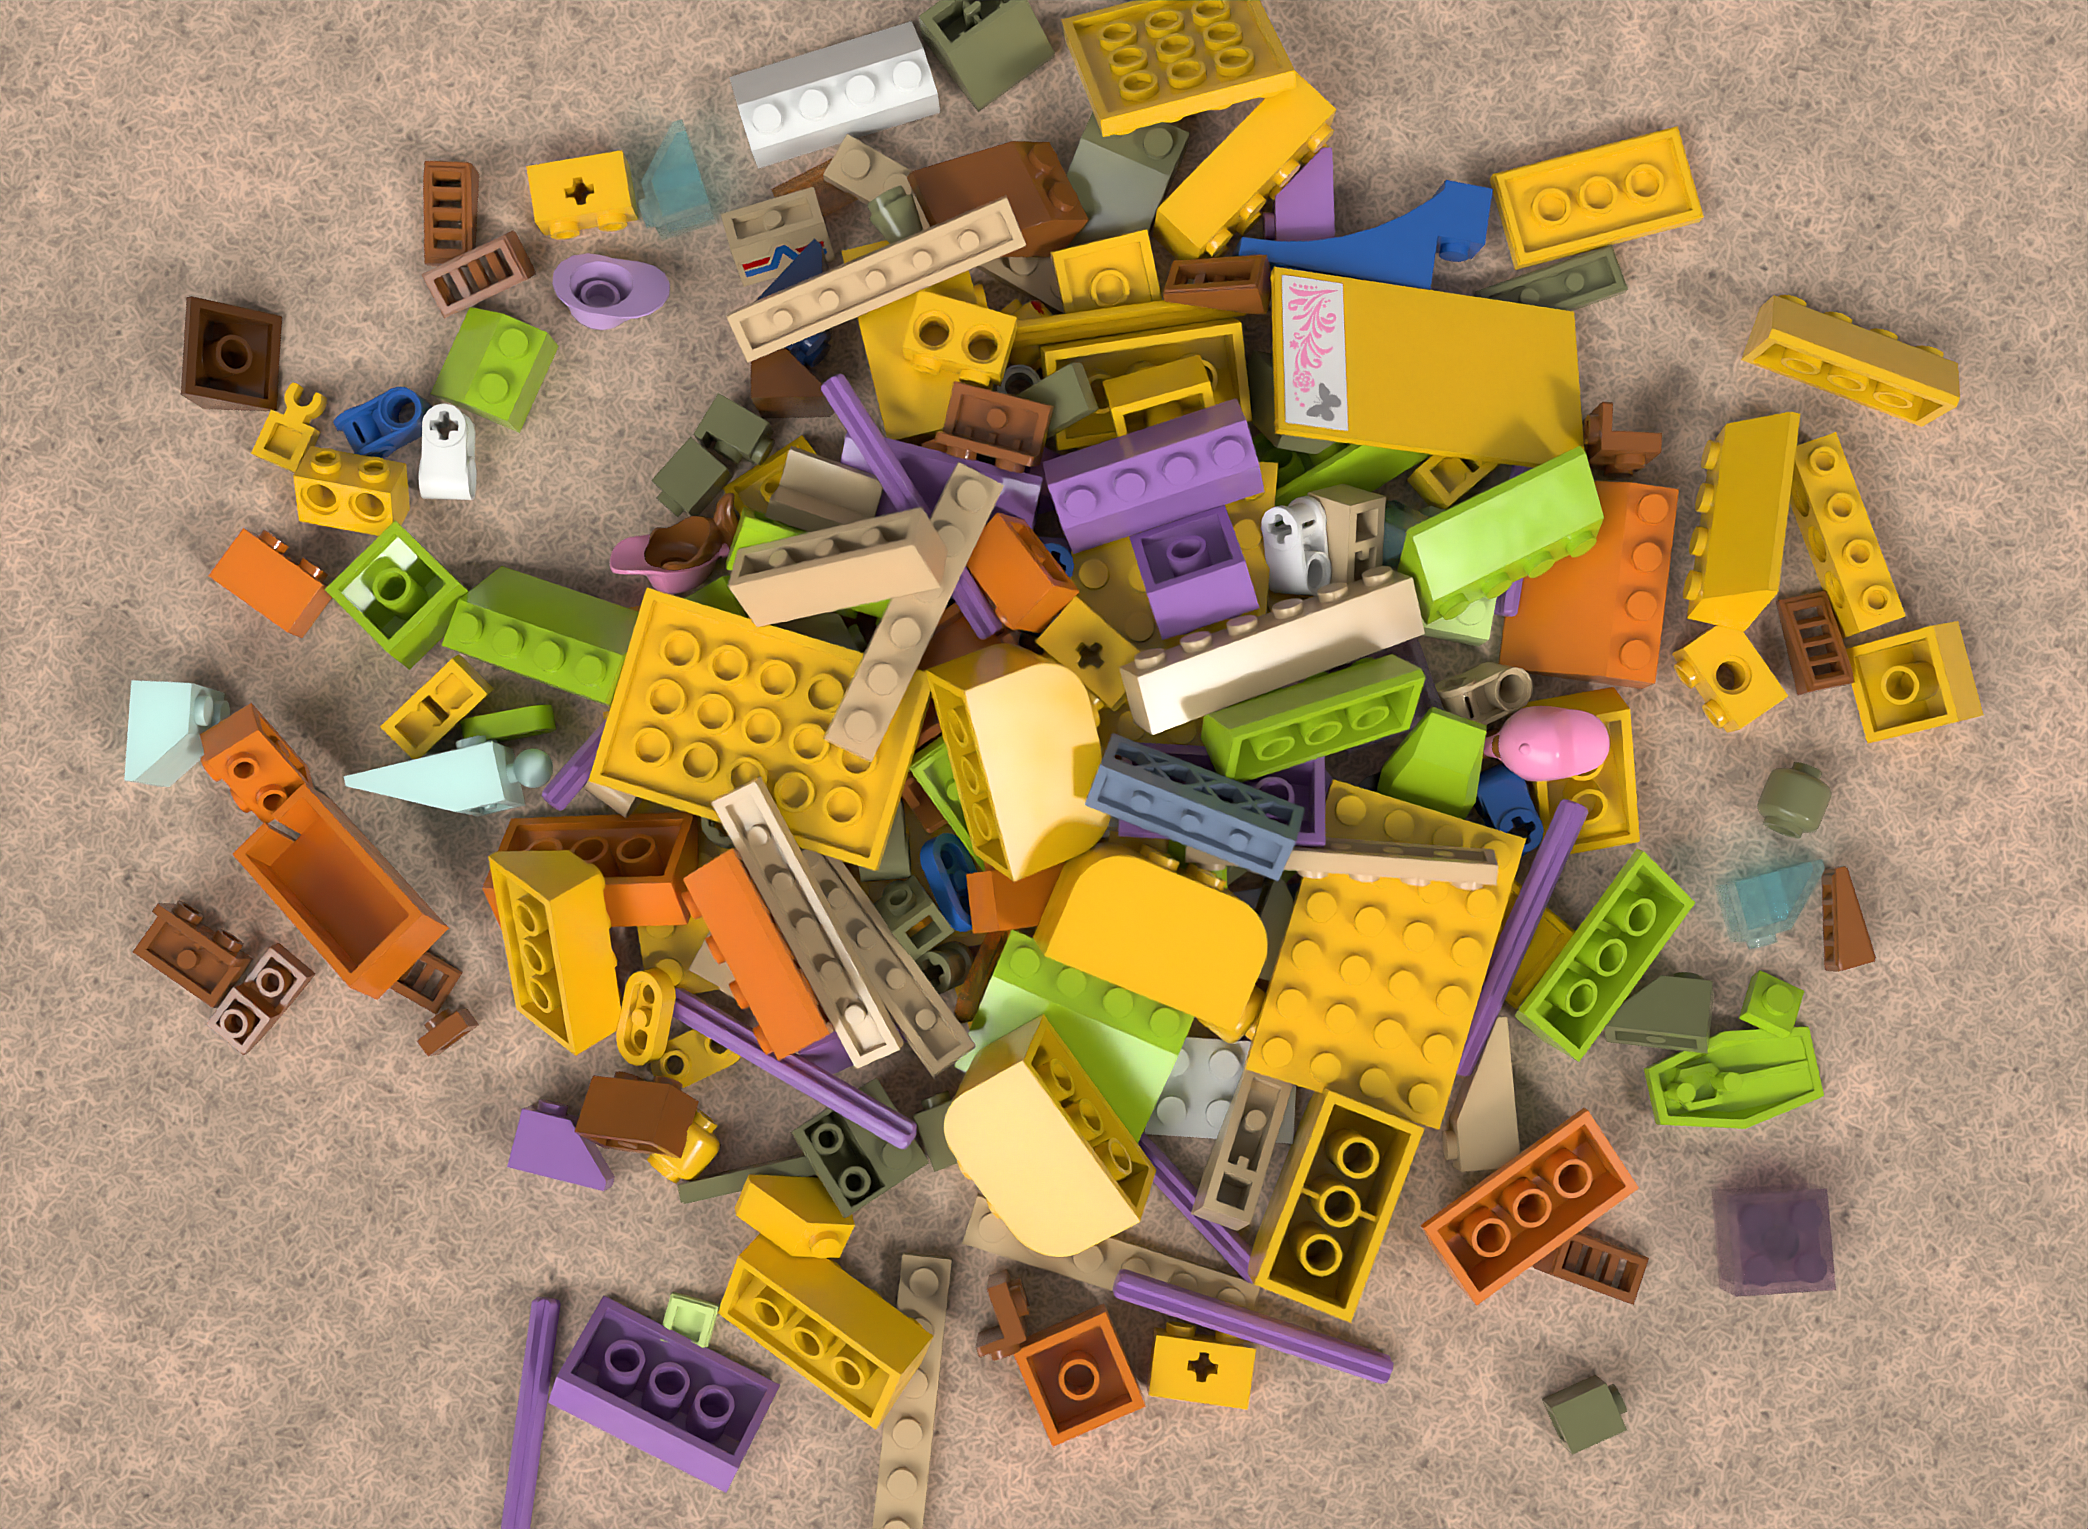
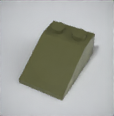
(1124, 177)

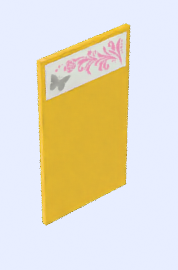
(1423, 370)

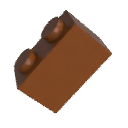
(637, 1114)

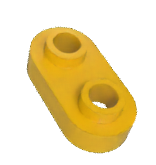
(645, 1016)
(698, 1058)

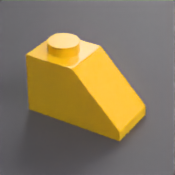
(795, 1215)

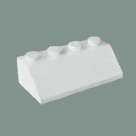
(835, 93)

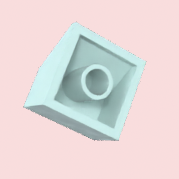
(167, 729)

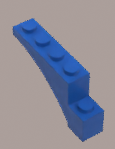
(1398, 250)

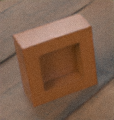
(446, 1030)

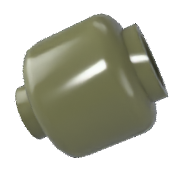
(1794, 800)

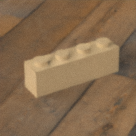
(839, 567)

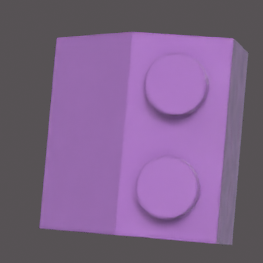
(1194, 572)

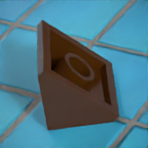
(230, 356)
(786, 388)

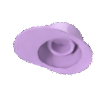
(609, 290)

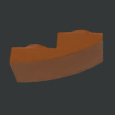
(261, 999)

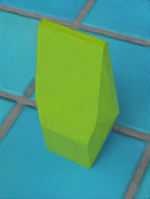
(1437, 764)
(1738, 1082)

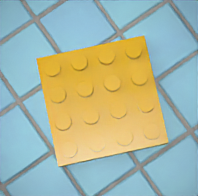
(1174, 59)

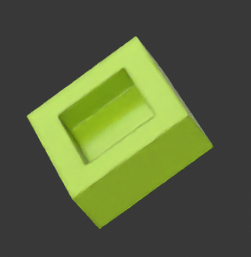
(1771, 1004)

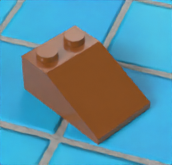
(1021, 170)

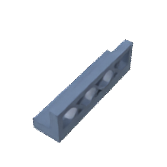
(1193, 811)

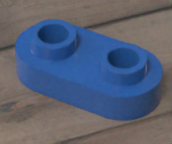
(945, 867)

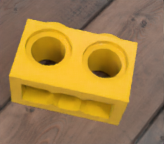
(965, 326)
(1446, 479)
(351, 491)
(437, 707)

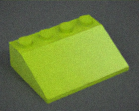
(1114, 1033)

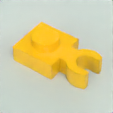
(288, 436)

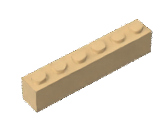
(1271, 649)

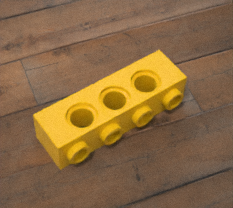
(1841, 538)

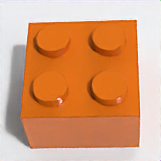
(1078, 1375)

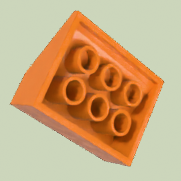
(1604, 609)

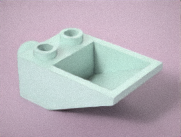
(470, 780)

